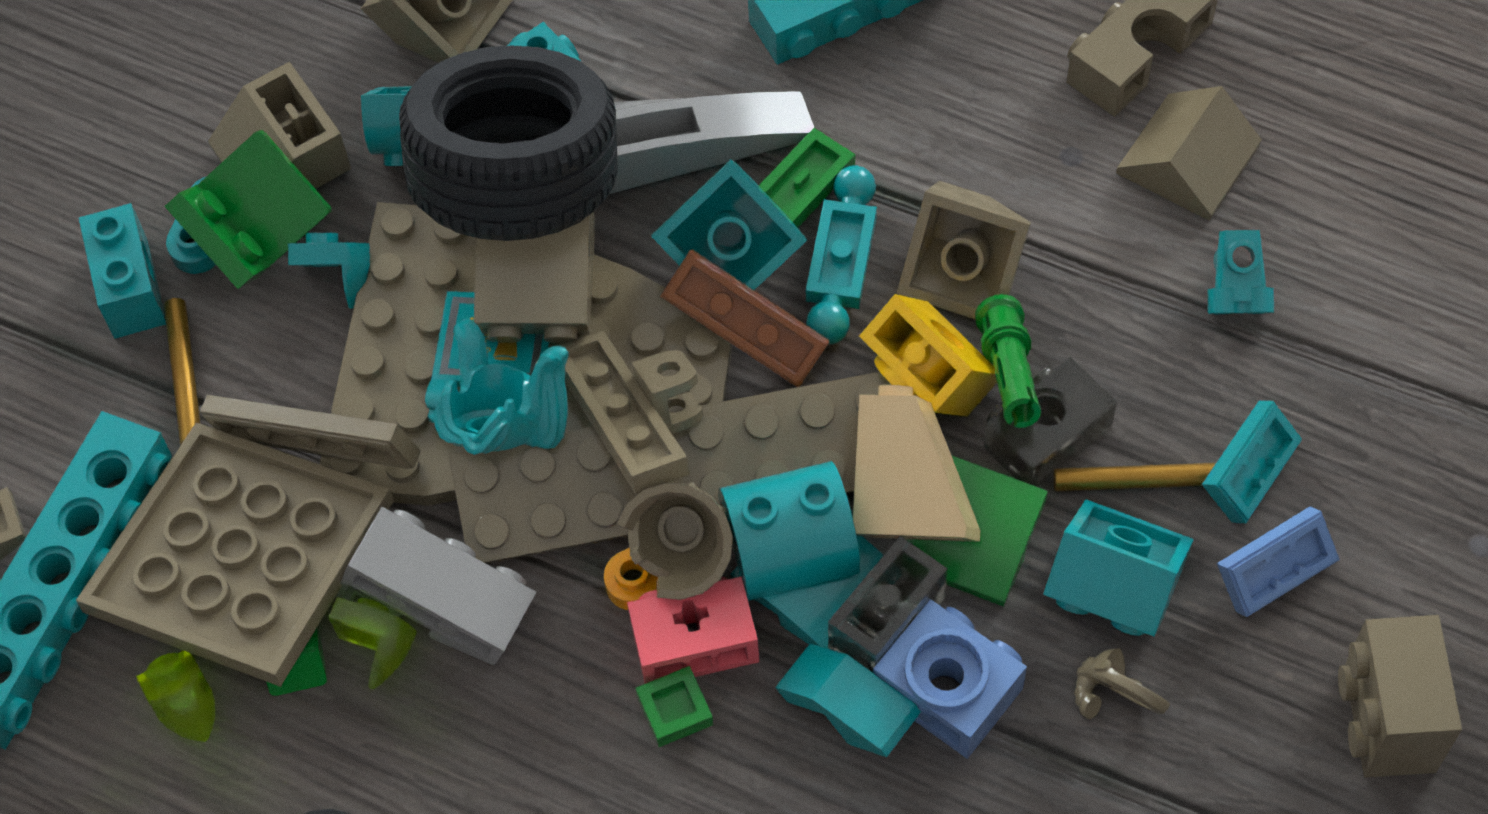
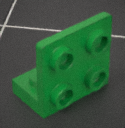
(249, 209)

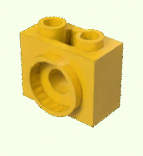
(929, 354)

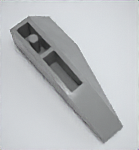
(696, 133)

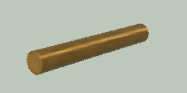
(181, 366)
(1131, 476)

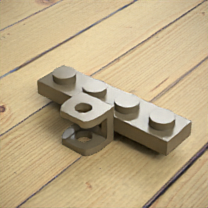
(634, 410)

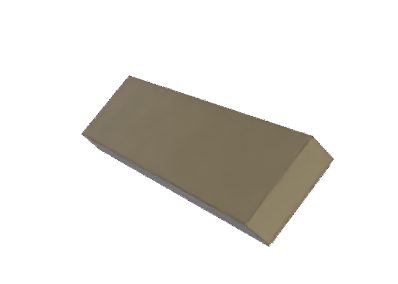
(312, 431)

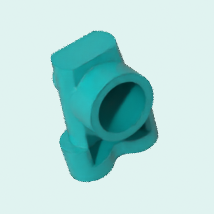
(1239, 288)

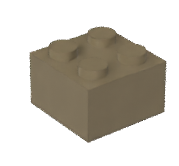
(1400, 696)

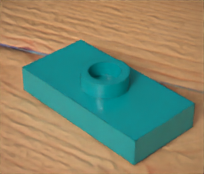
(1252, 461)

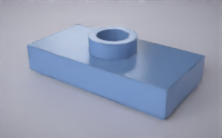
(1278, 561)

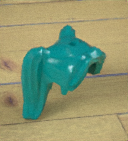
(499, 403)

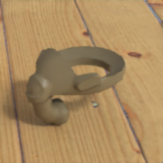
(1109, 671)

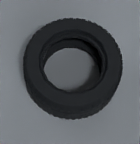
(517, 186)

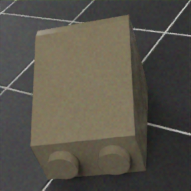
(536, 285)

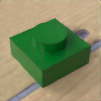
(674, 706)

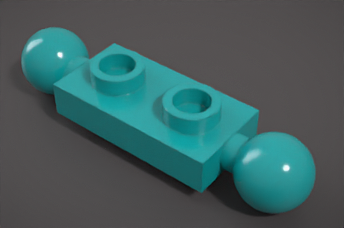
(841, 253)

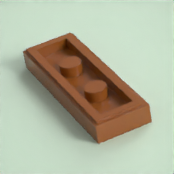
(744, 318)

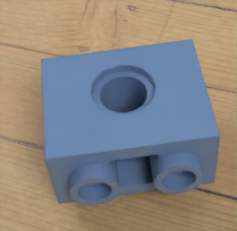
(947, 645)

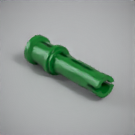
(1007, 346)

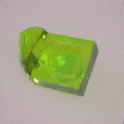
(373, 627)
(179, 695)

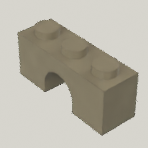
(1109, 61)

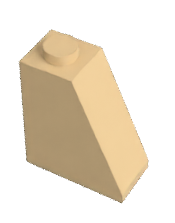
(907, 473)

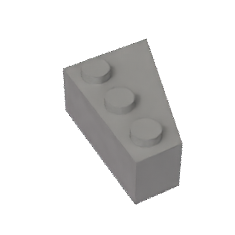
(437, 585)

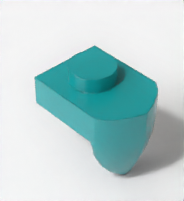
(326, 251)

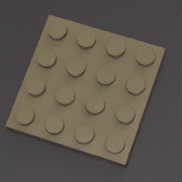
(235, 553)

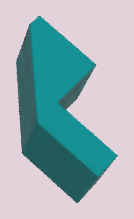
(851, 697)

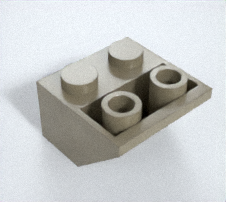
(291, 118)

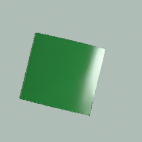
(1006, 516)

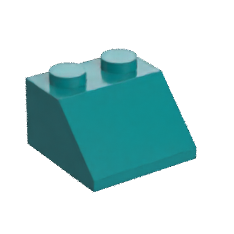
(1117, 568)

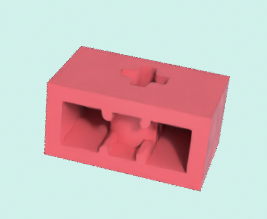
(724, 634)

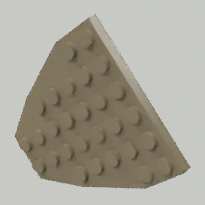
(399, 326)

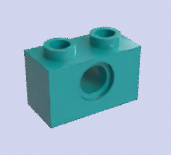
(122, 271)

